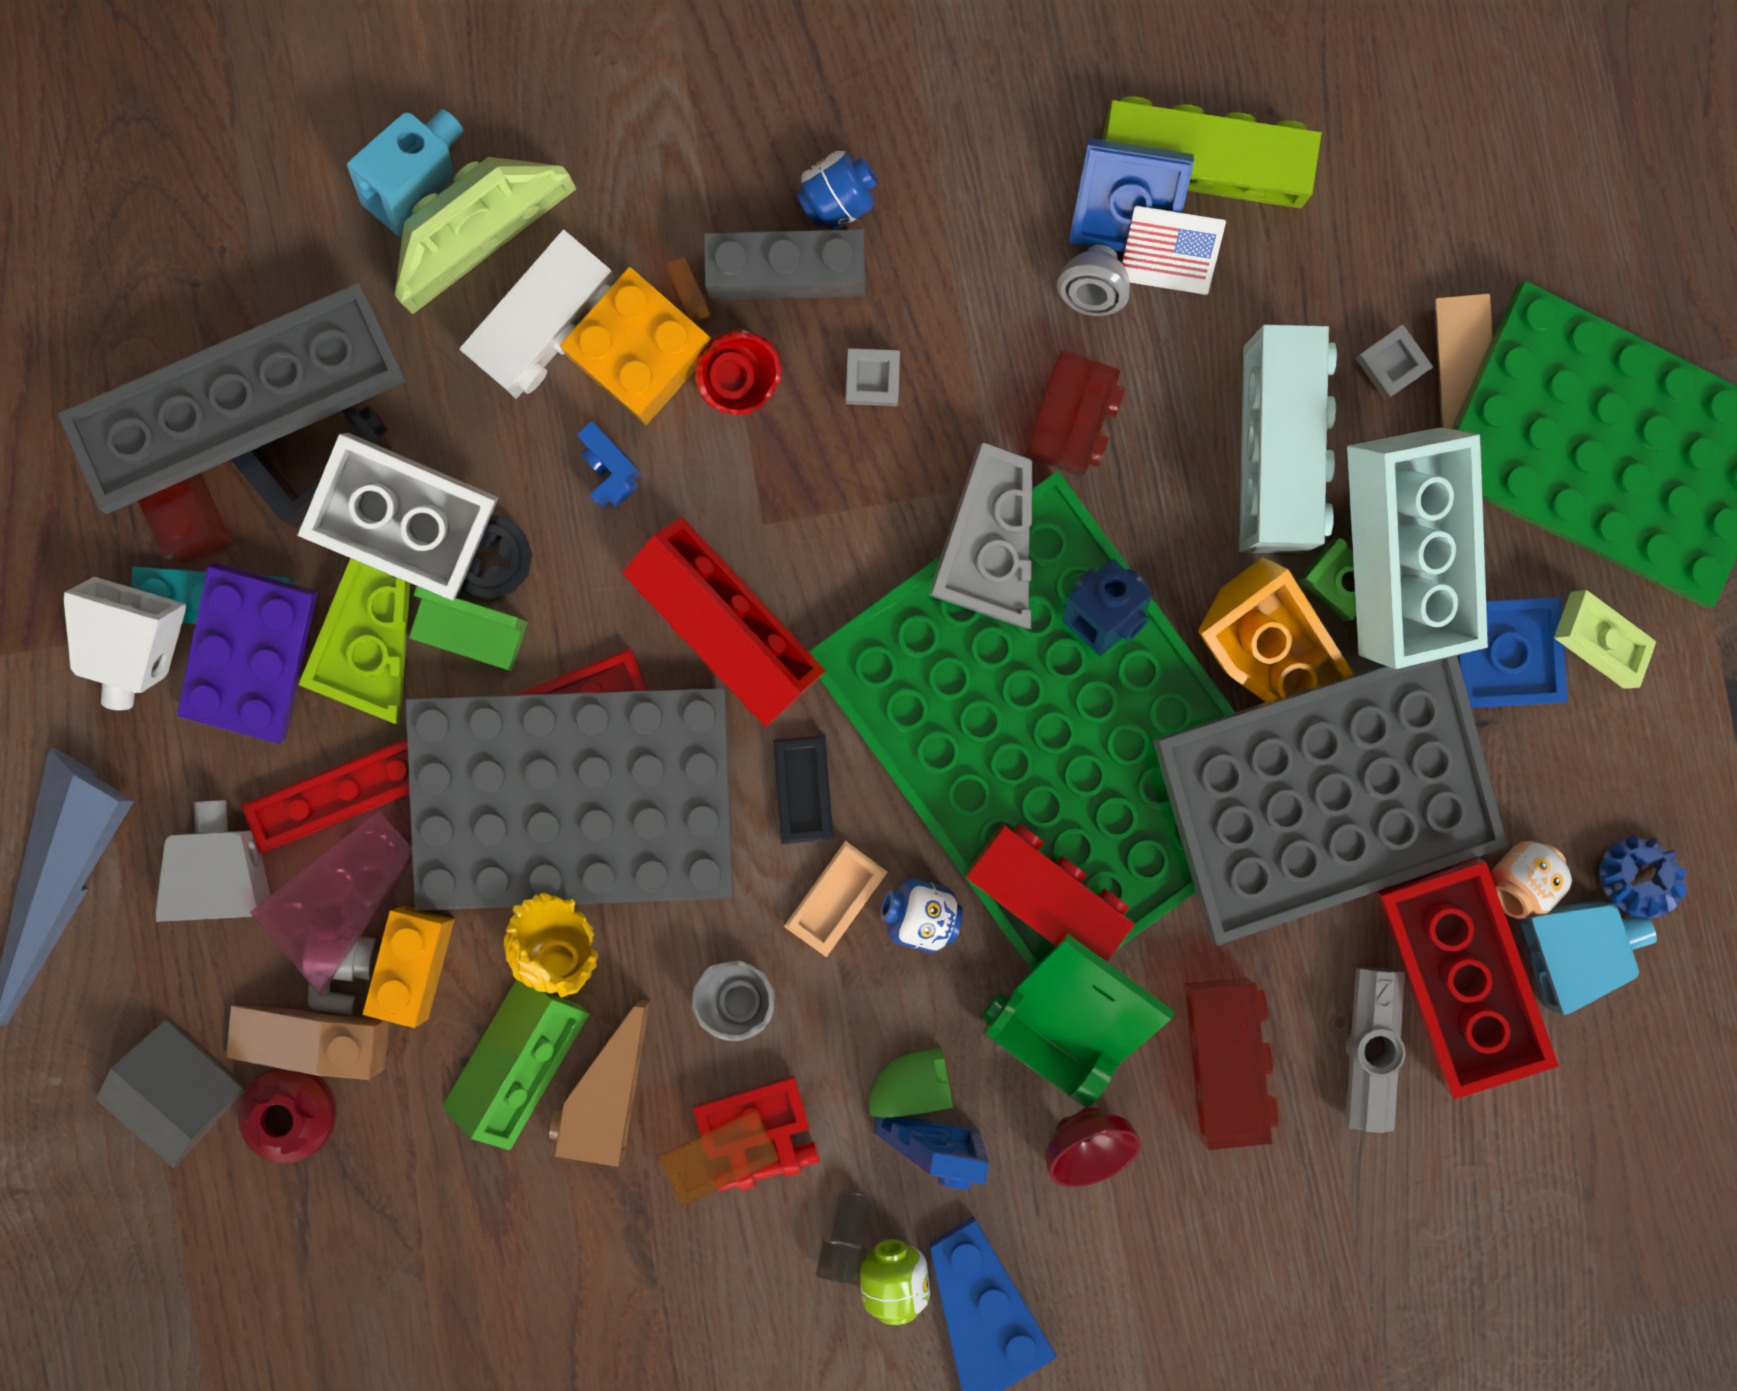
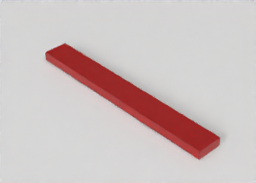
(385, 772)

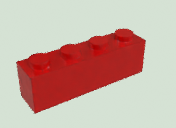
(723, 621)

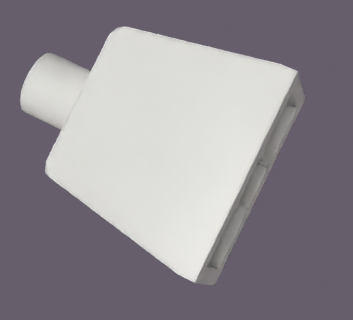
(120, 637)

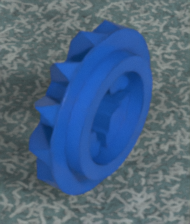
(1644, 899)

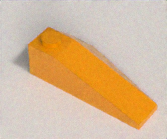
(1270, 634)

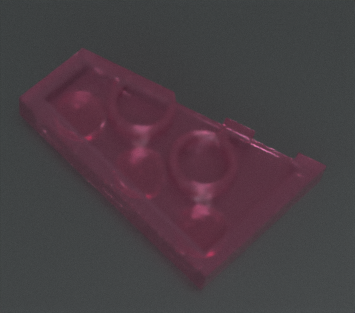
(333, 899)

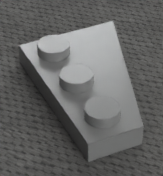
(988, 542)

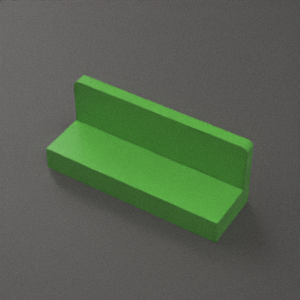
(513, 1065)

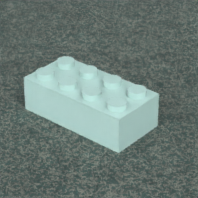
(1286, 439)
(1418, 546)

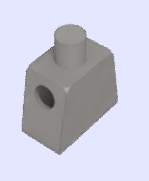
(210, 870)

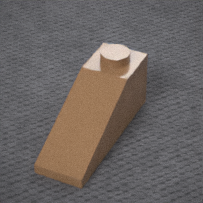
(308, 1041)
(599, 1109)

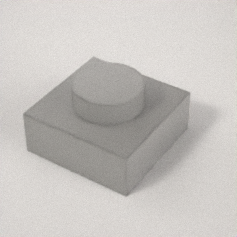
(1394, 362)
(872, 377)

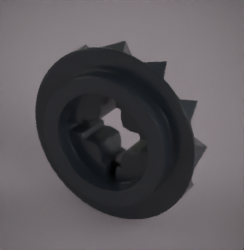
(515, 550)

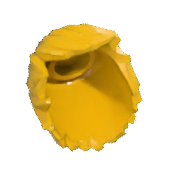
(550, 945)

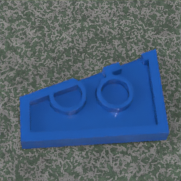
(938, 1149)
(986, 1316)

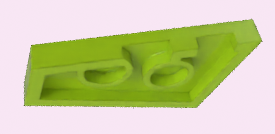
(363, 643)

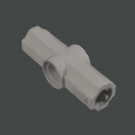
(1374, 1083)

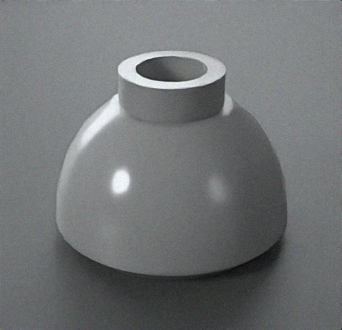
(1094, 282)

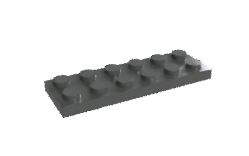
(231, 398)

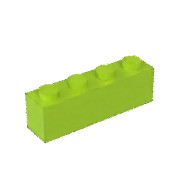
(1230, 152)

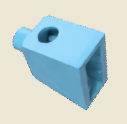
(404, 166)
(1583, 952)

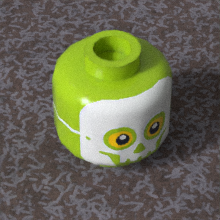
(894, 1282)

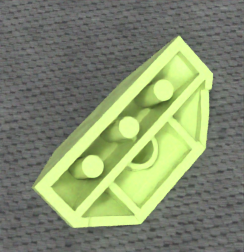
(471, 222)

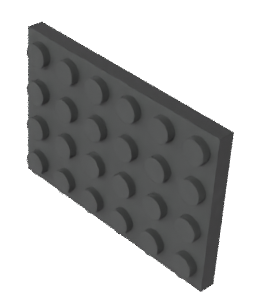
(1329, 795)
(569, 798)

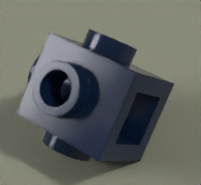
(1107, 606)

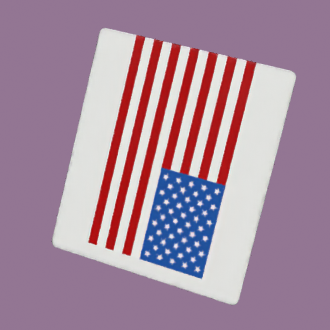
(1172, 249)

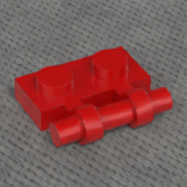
(782, 1115)

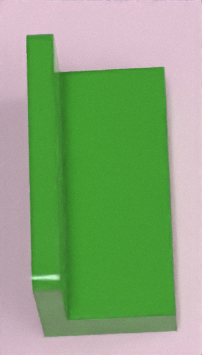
(468, 629)

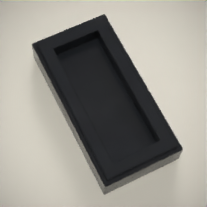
(803, 789)

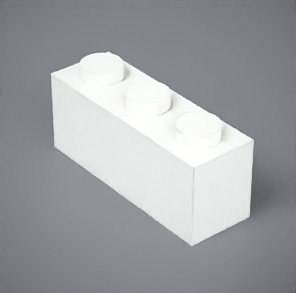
(538, 315)

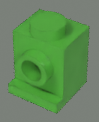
(1324, 578)

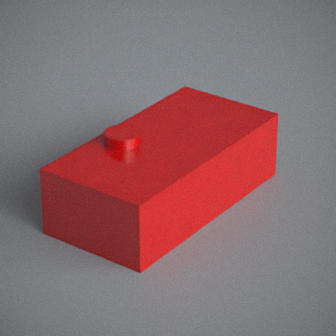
(1466, 978)

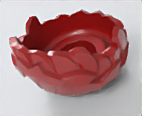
(737, 372)

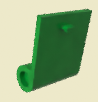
(1074, 1020)

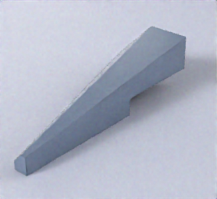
(66, 839)

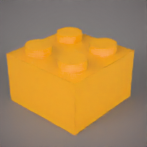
(636, 346)

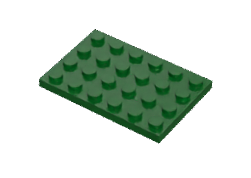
(1608, 443)

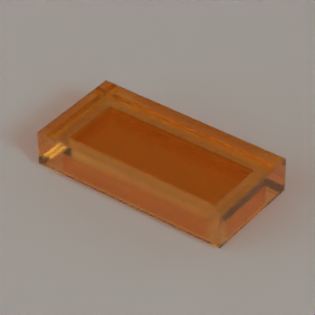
(719, 1157)

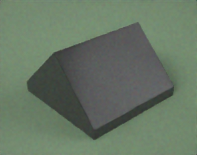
(169, 1092)

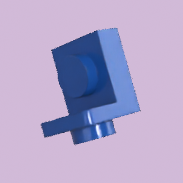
(605, 456)

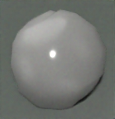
(733, 1000)

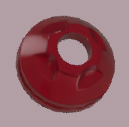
(307, 1100)
(1090, 1148)

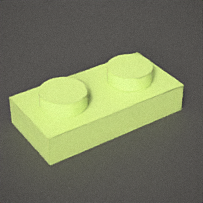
(1605, 639)

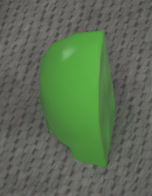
(911, 1086)

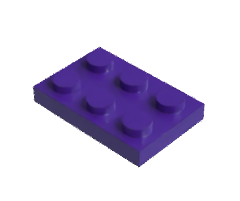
(246, 653)

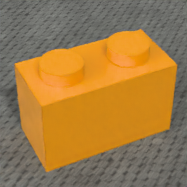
(408, 966)

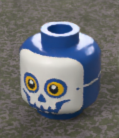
(837, 190)
(922, 915)

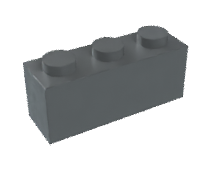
(785, 264)

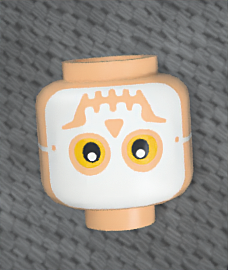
(1531, 879)

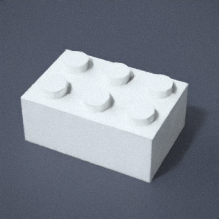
(397, 515)

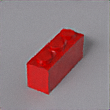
(1048, 893)

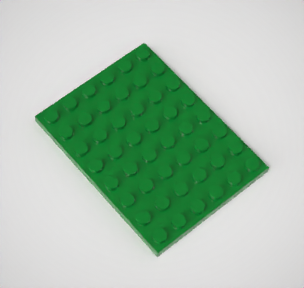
(1030, 722)

